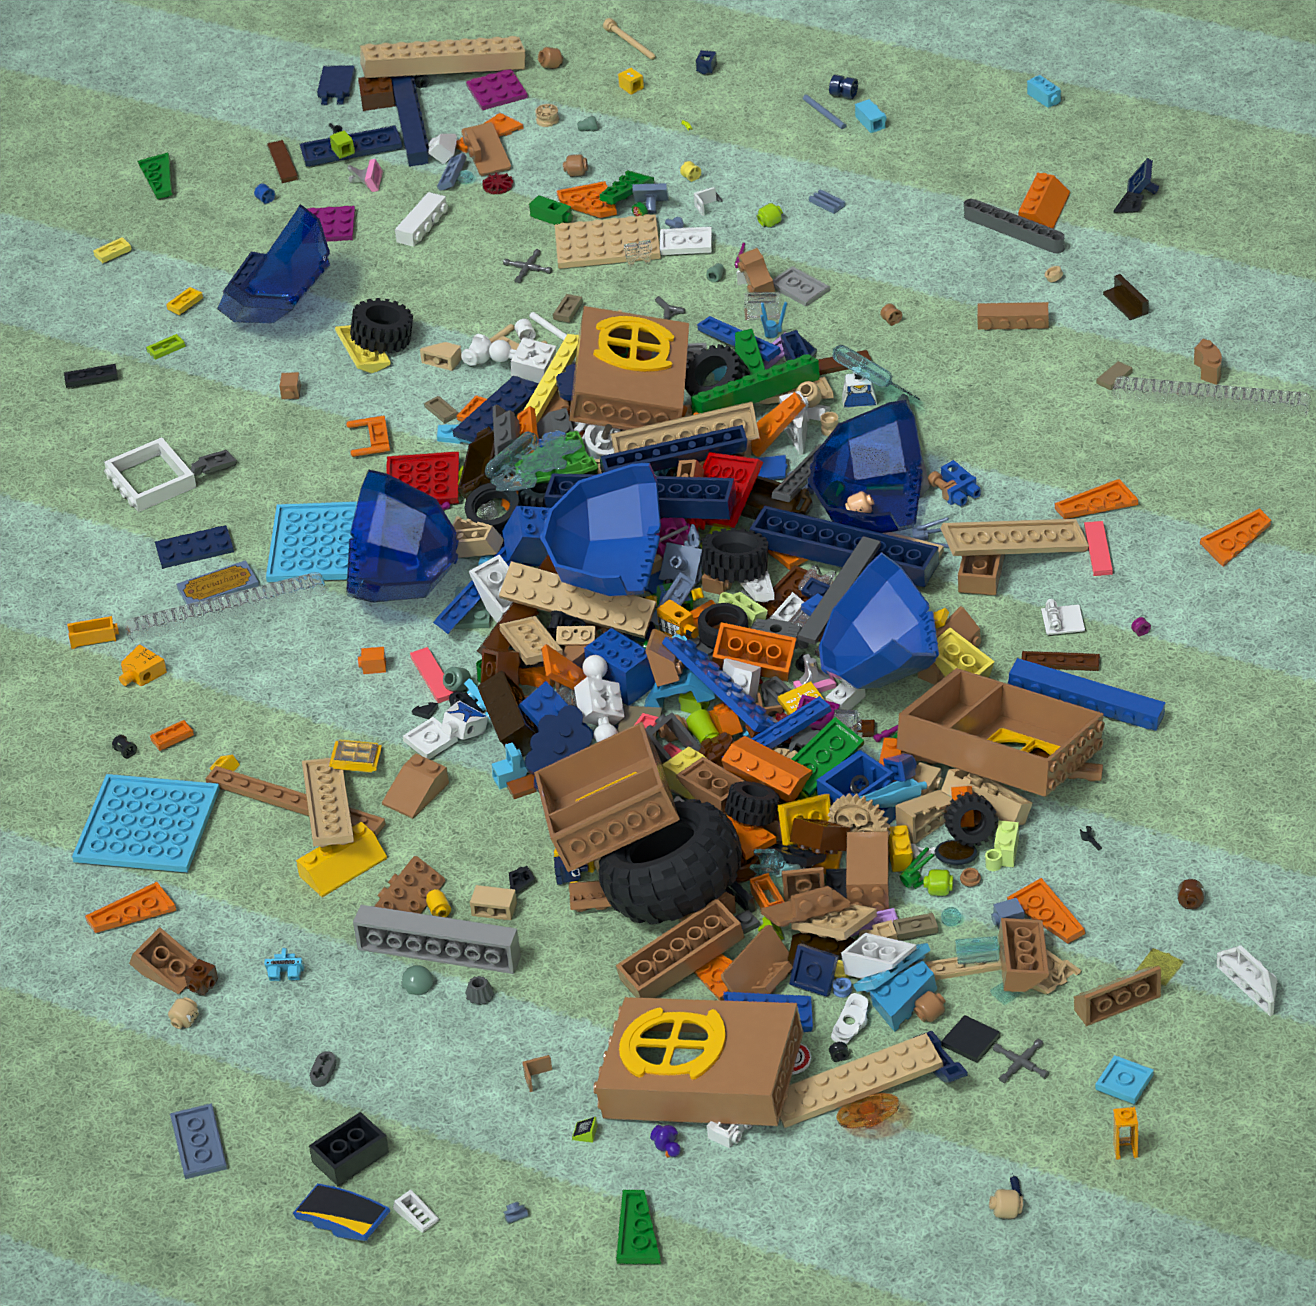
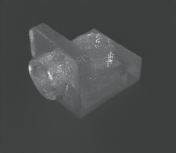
(488, 511)

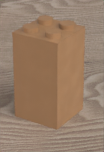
(868, 869)

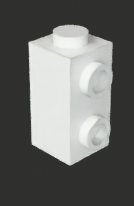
(846, 696)

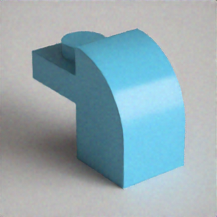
(510, 768)

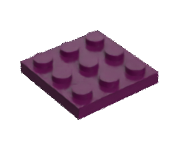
(496, 89)
(336, 222)

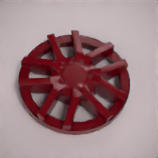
(497, 182)

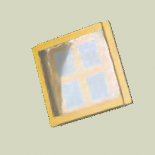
(355, 756)

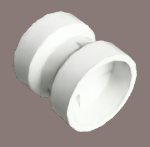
(524, 329)

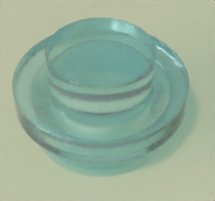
(465, 177)
(951, 916)

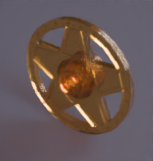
(868, 1111)

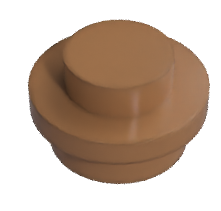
(970, 877)

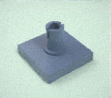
(650, 194)
(681, 559)

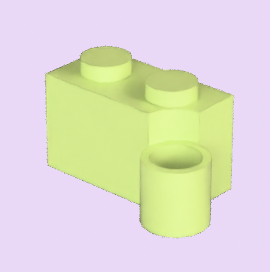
(751, 608)
(1004, 846)

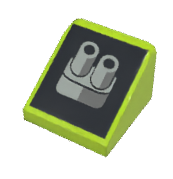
(585, 1130)

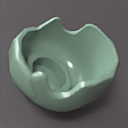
(417, 980)

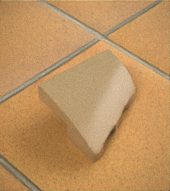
(1058, 973)

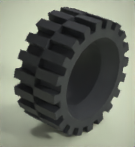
(381, 325)
(708, 362)
(734, 555)

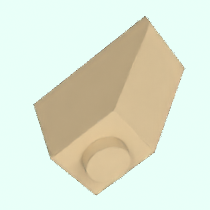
(441, 355)

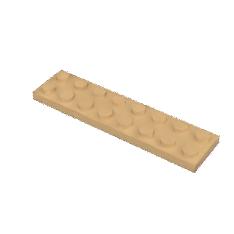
(688, 426)
(1014, 537)
(547, 592)
(327, 803)
(859, 1079)

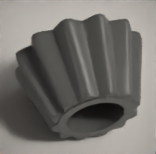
(479, 990)

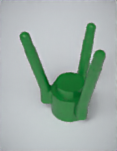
(911, 875)

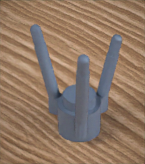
(922, 533)

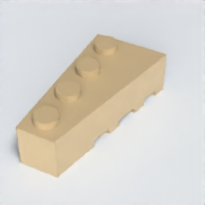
(1006, 802)

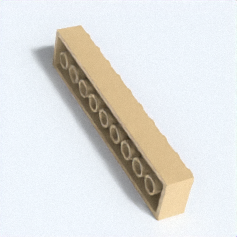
(442, 57)

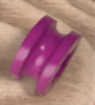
(1140, 626)

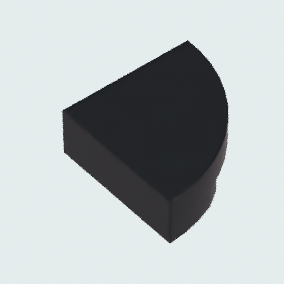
(425, 711)

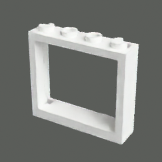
(158, 494)

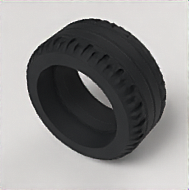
(716, 614)

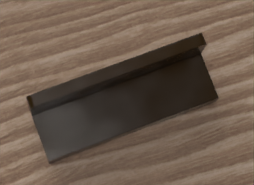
(1127, 298)

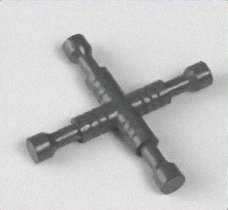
(526, 266)
(1021, 1061)

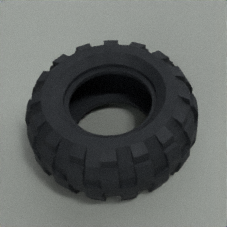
(673, 867)

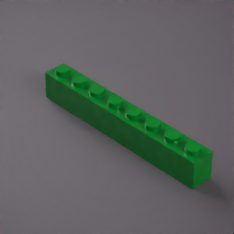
(759, 385)

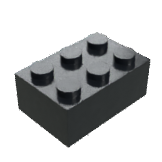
(348, 1148)

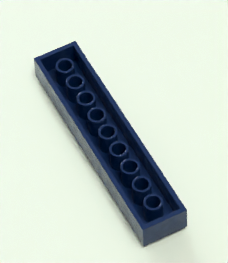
(677, 495)
(835, 542)

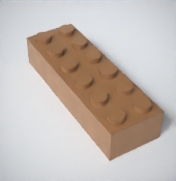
(680, 951)

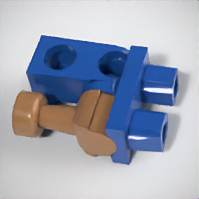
(955, 483)

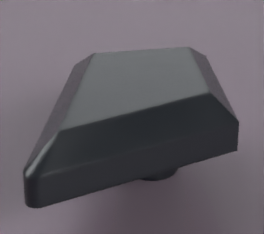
(1129, 203)
(521, 879)

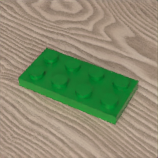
(827, 750)

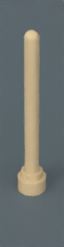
(611, 26)

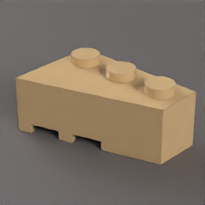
(476, 538)
(923, 814)

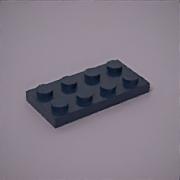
(194, 546)

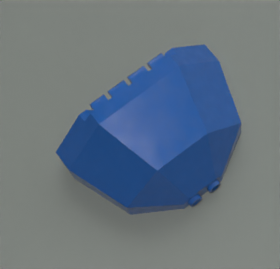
(606, 531)
(879, 629)

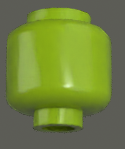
(769, 215)
(938, 882)

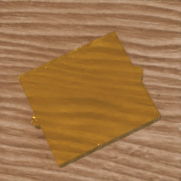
(1167, 963)

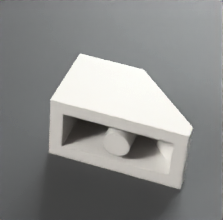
(443, 147)

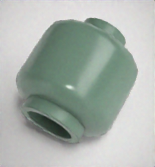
(455, 678)

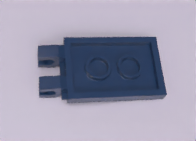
(335, 82)

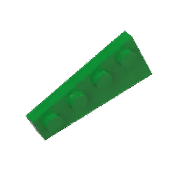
(158, 174)
(624, 187)
(748, 350)
(636, 1233)

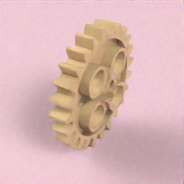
(858, 814)

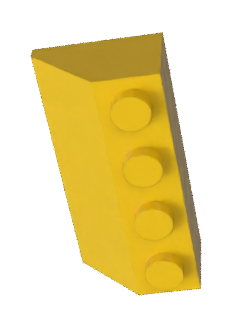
(337, 864)

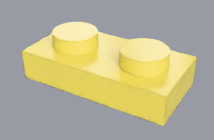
(112, 250)

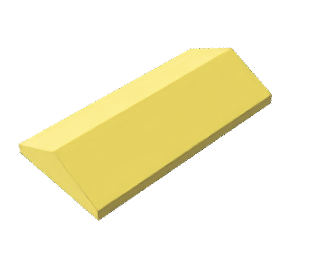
(363, 359)

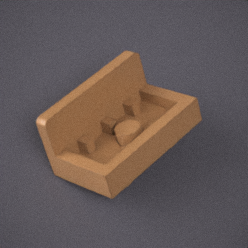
(587, 895)

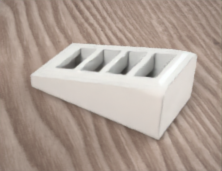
(410, 1197)

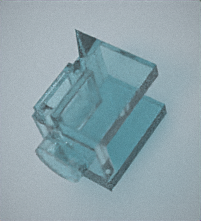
(771, 862)

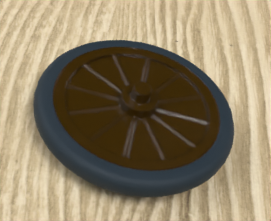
(954, 853)

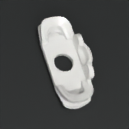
(856, 1008)

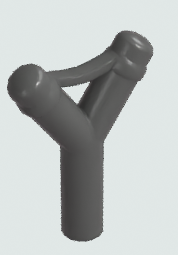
(668, 308)

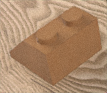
(801, 881)

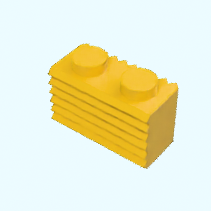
(899, 848)

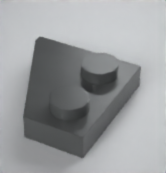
(771, 690)

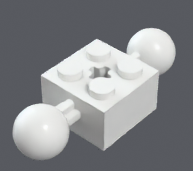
(529, 359)
(599, 699)

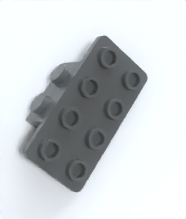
(505, 429)

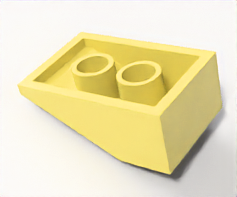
(961, 654)
(678, 764)

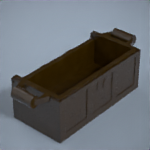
(476, 460)
(762, 496)
(501, 701)

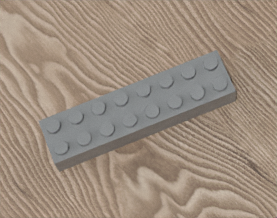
(437, 939)

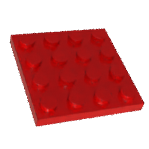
(744, 472)
(430, 473)

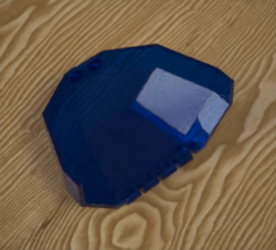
(282, 275)
(873, 455)
(398, 542)

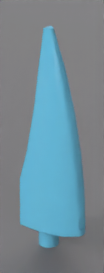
(896, 793)

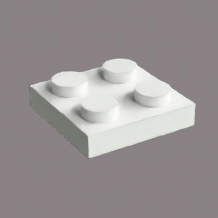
(429, 738)

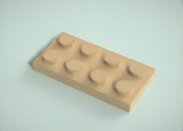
(528, 638)

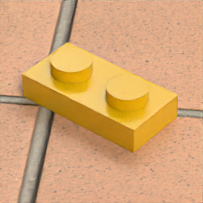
(184, 301)

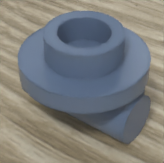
(677, 222)
(515, 1212)

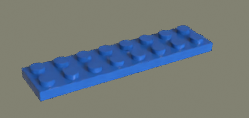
(720, 683)

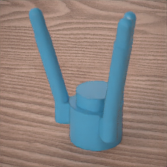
(770, 327)

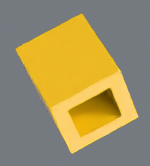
(631, 81)

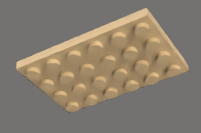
(603, 240)

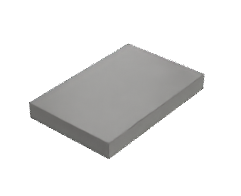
(800, 286)

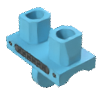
(284, 963)

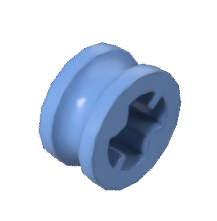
(842, 992)

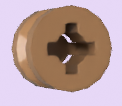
(891, 314)

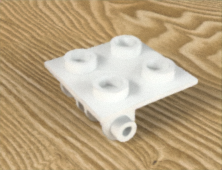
(1062, 619)

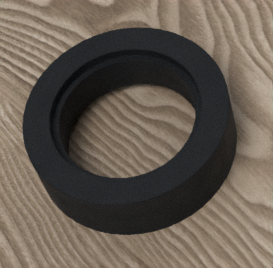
(485, 493)

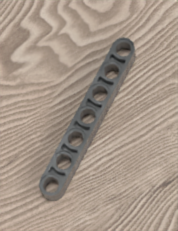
(1014, 226)

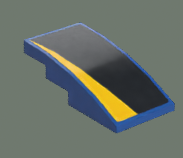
(341, 1212)

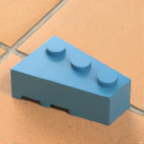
(897, 996)

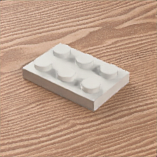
(685, 240)

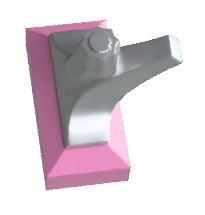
(369, 176)
(819, 679)

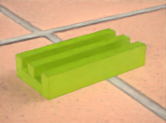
(167, 346)

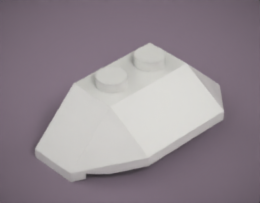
(1249, 976)

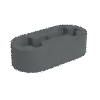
(326, 1070)

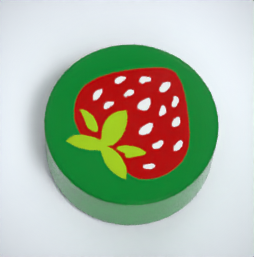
(639, 209)

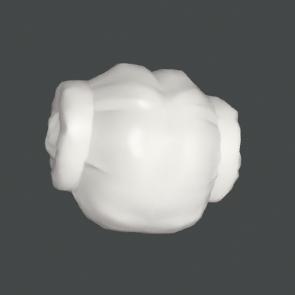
(478, 351)

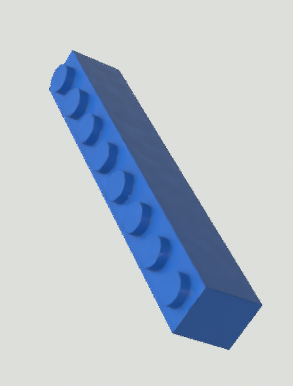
(1088, 694)

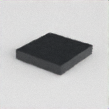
(970, 1038)

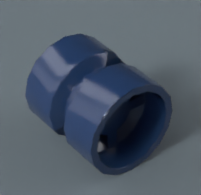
(843, 86)

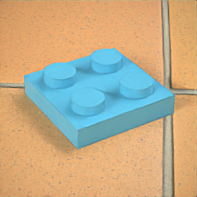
(1124, 1079)

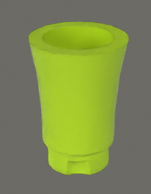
(701, 725)

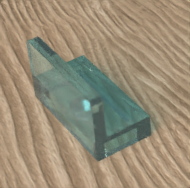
(977, 950)

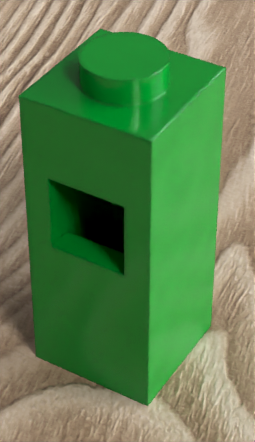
(550, 211)

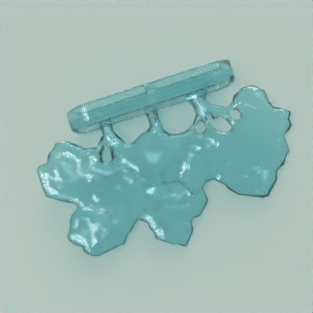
(865, 368)
(541, 459)

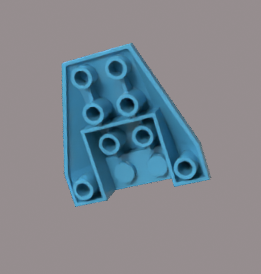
(687, 682)

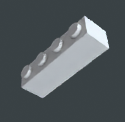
(421, 219)

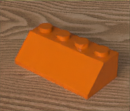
(1044, 200)
(755, 647)
(765, 766)

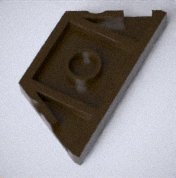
(825, 944)

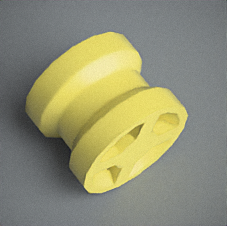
(690, 171)

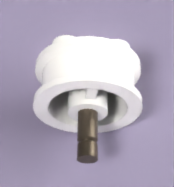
(598, 440)

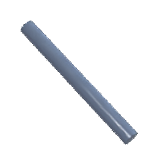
(823, 111)

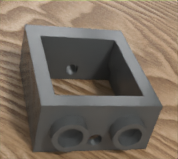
(677, 729)

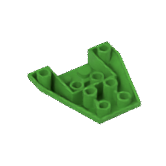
(577, 462)

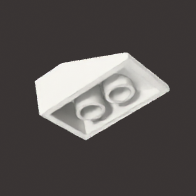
(798, 427)
(489, 581)
(874, 955)

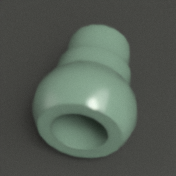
(588, 124)
(714, 273)

